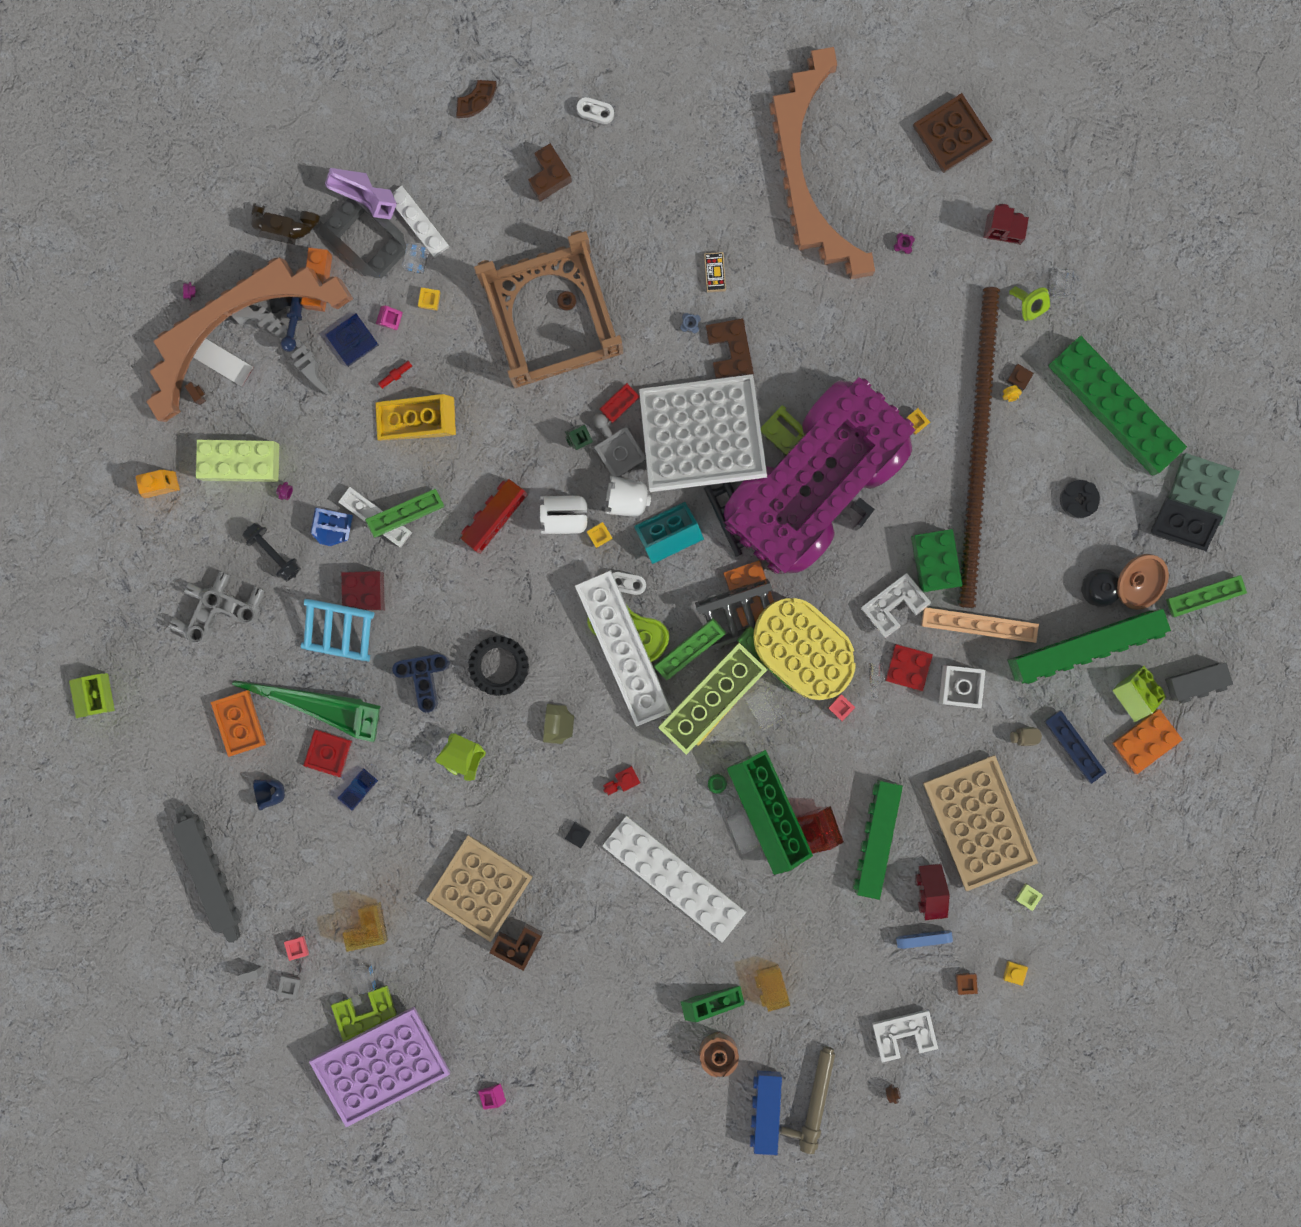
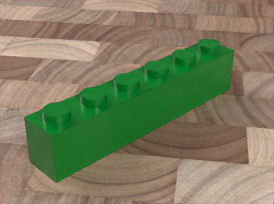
(878, 839)

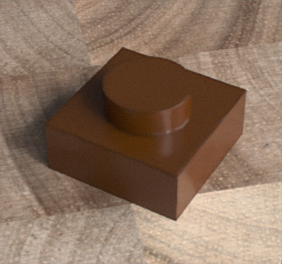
(1020, 377)
(196, 393)

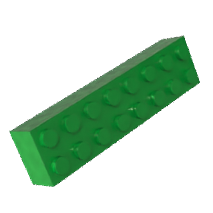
(1117, 406)
(1089, 645)

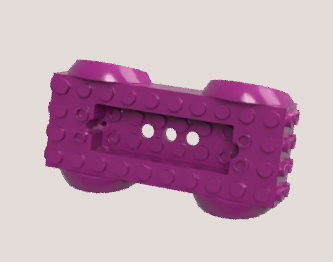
(869, 449)

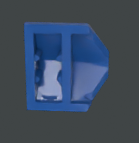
(330, 526)

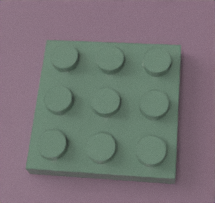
(1204, 484)

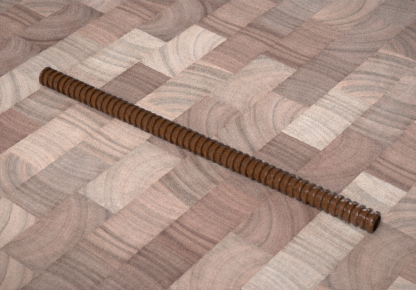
(979, 446)

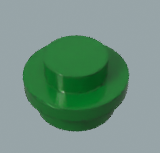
(717, 783)

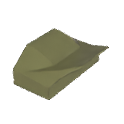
(557, 724)

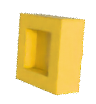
(429, 299)
(919, 420)
(599, 535)
(1015, 973)

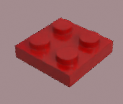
(908, 667)

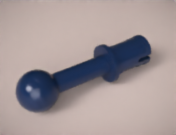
(288, 343)

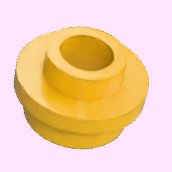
(1011, 393)

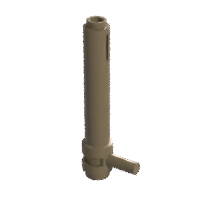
(811, 1130)

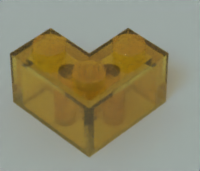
(372, 929)

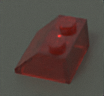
(820, 829)

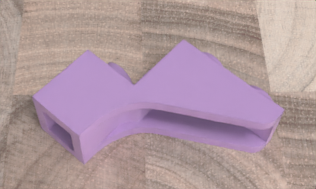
(358, 187)

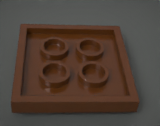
(952, 132)

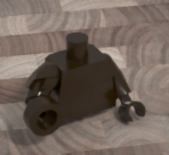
(281, 227)

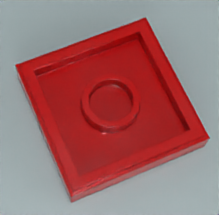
(327, 753)

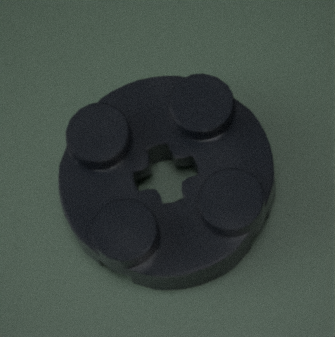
(1088, 491)

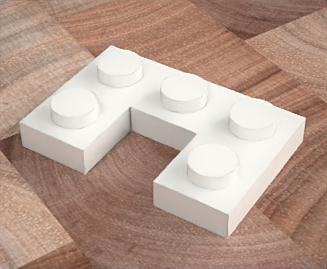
(901, 590)
(914, 1024)

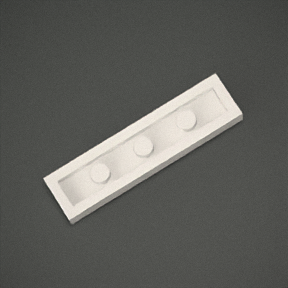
(419, 222)
(364, 509)

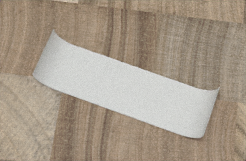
(223, 362)

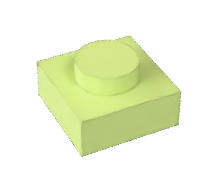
(1029, 897)

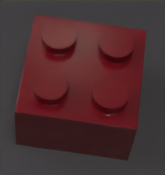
(363, 590)

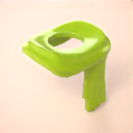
(1028, 300)

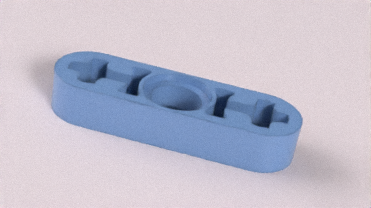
(924, 939)

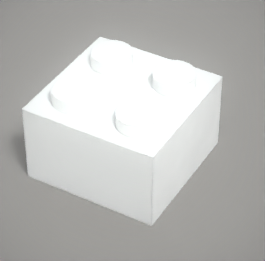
(962, 686)

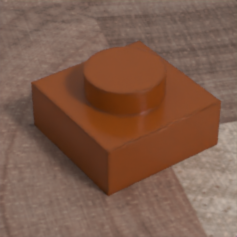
(966, 983)

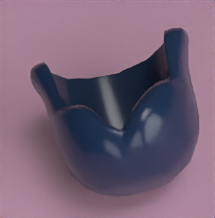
(263, 793)

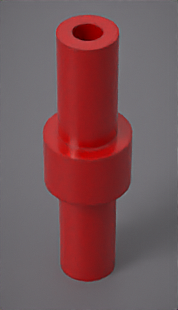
(395, 374)

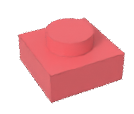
(841, 707)
(296, 948)

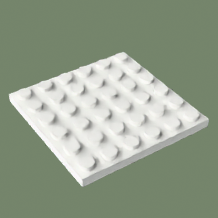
(702, 433)

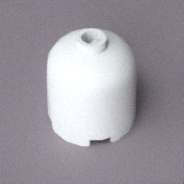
(626, 497)

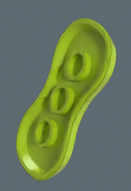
(652, 633)

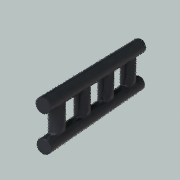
(719, 511)

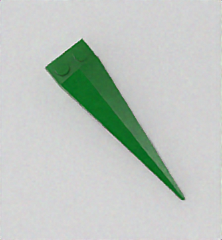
(344, 713)

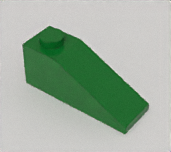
(712, 1004)

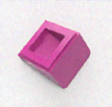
(389, 317)
(492, 1097)

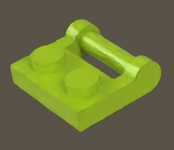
(778, 434)

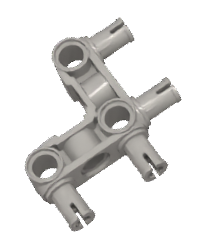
(206, 612)

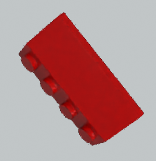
(494, 515)

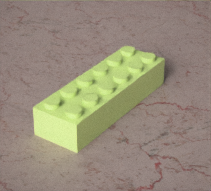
(712, 698)

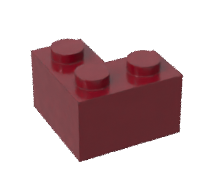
(1006, 225)
(933, 893)

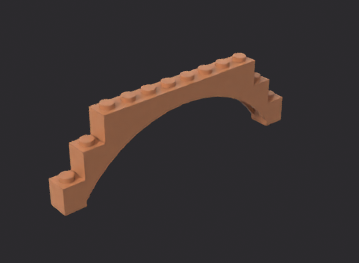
(809, 224)
(183, 340)

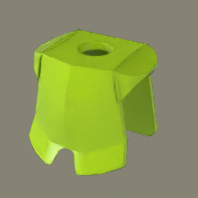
(461, 756)

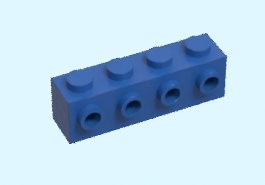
(767, 1112)

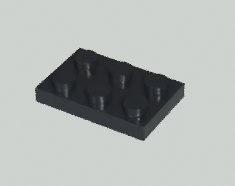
(1186, 524)

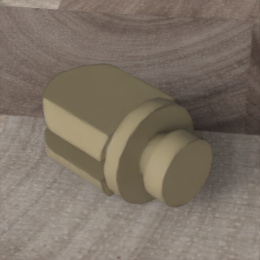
(1026, 736)

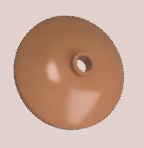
(1142, 581)

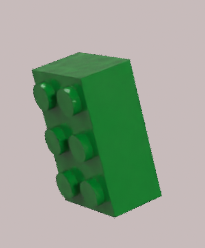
(936, 561)

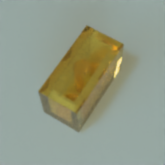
(772, 987)

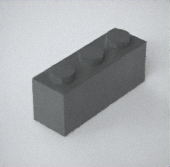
(1199, 682)

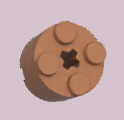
(718, 1065)

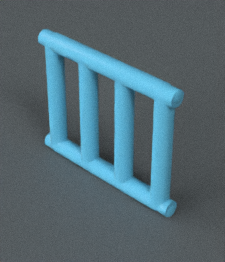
(348, 612)

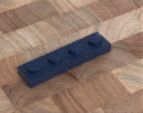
(1075, 746)

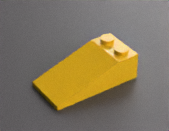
(416, 418)

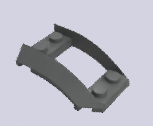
(343, 219)

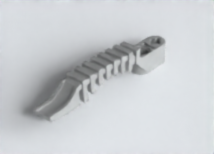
(305, 358)

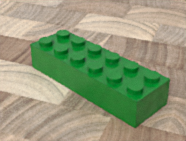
(770, 812)

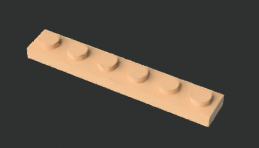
(980, 625)

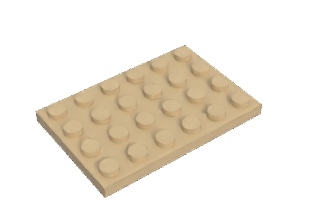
(980, 823)

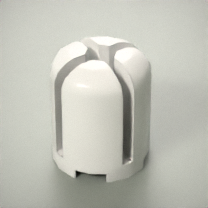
(563, 523)

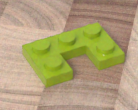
(352, 1024)

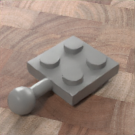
(618, 451)

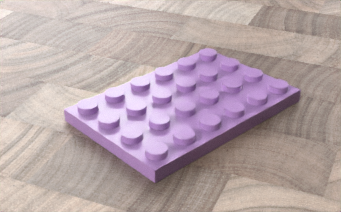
(379, 1066)

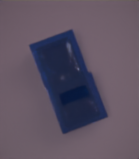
(358, 789)

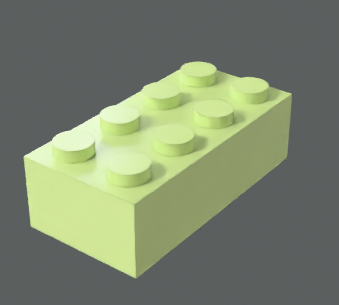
(237, 460)

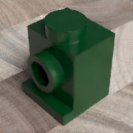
(578, 437)

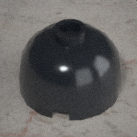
(1100, 587)

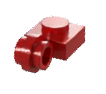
(626, 779)

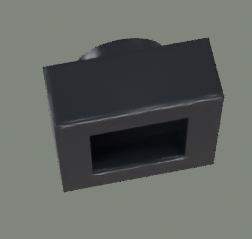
(577, 835)

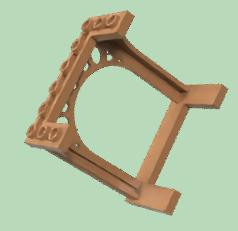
(579, 254)

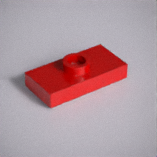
(619, 403)

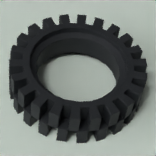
(476, 659)

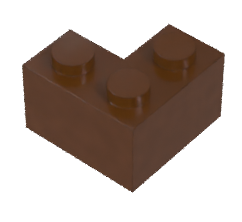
(553, 174)
(517, 951)

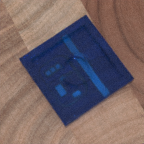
(352, 339)

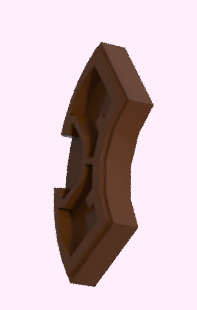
(477, 99)

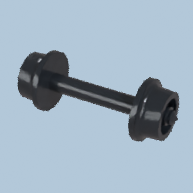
(254, 534)

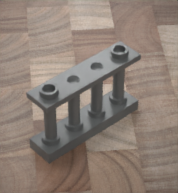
(725, 602)

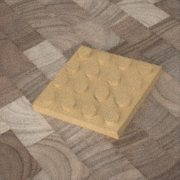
(479, 888)

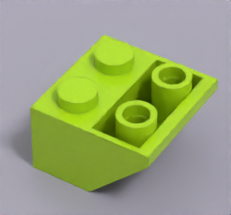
(1139, 693)
(91, 695)

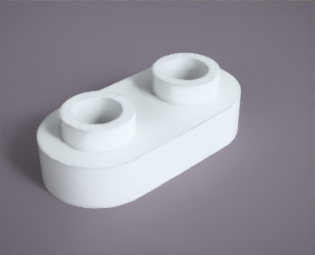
(596, 109)
(627, 583)

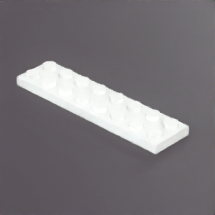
(623, 648)
(674, 878)

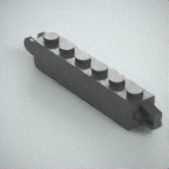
(206, 873)

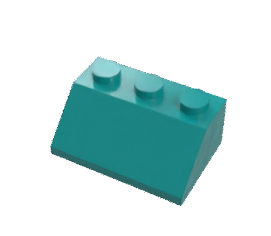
(669, 532)

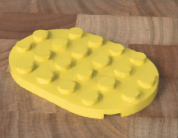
(804, 649)

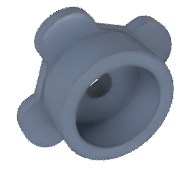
(695, 319)

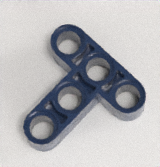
(418, 676)

